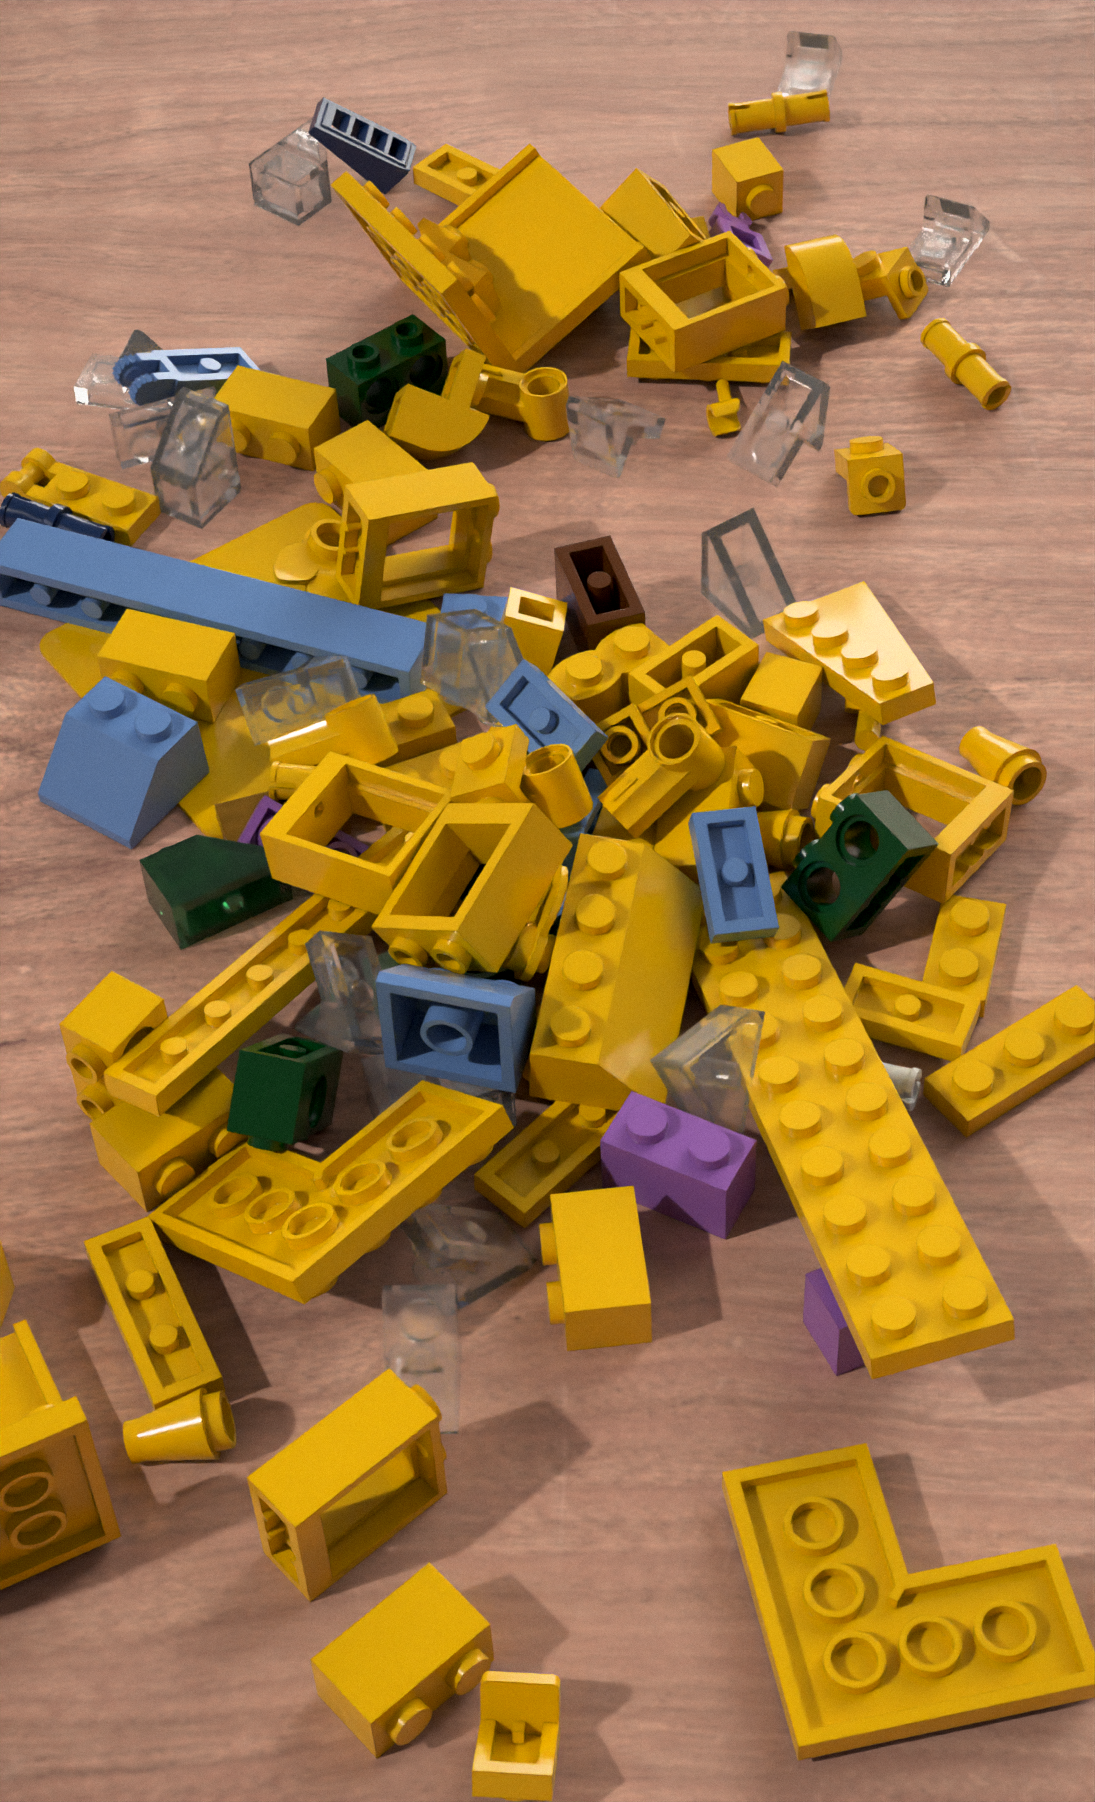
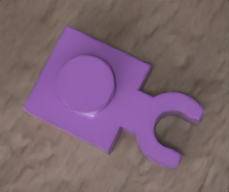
(723, 221)

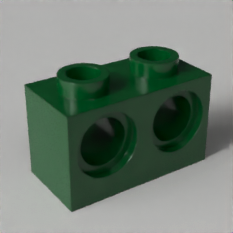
(382, 364)
(866, 876)

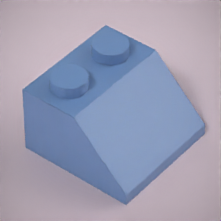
(122, 762)
(455, 1025)

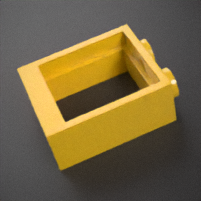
(655, 287)
(423, 574)
(967, 803)
(321, 806)
(520, 859)
(350, 1483)

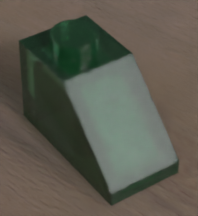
(209, 886)

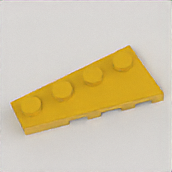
(858, 652)

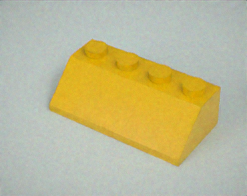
(615, 975)

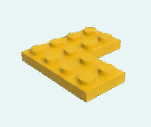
(307, 1220)
(885, 1651)

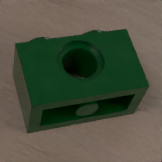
(284, 1091)

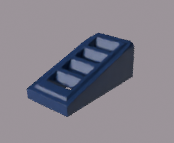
(363, 144)

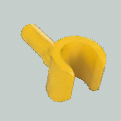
(723, 414)

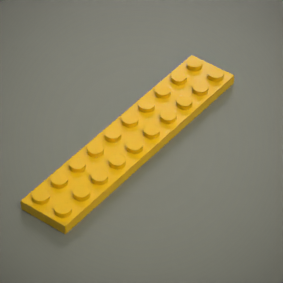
(852, 1154)

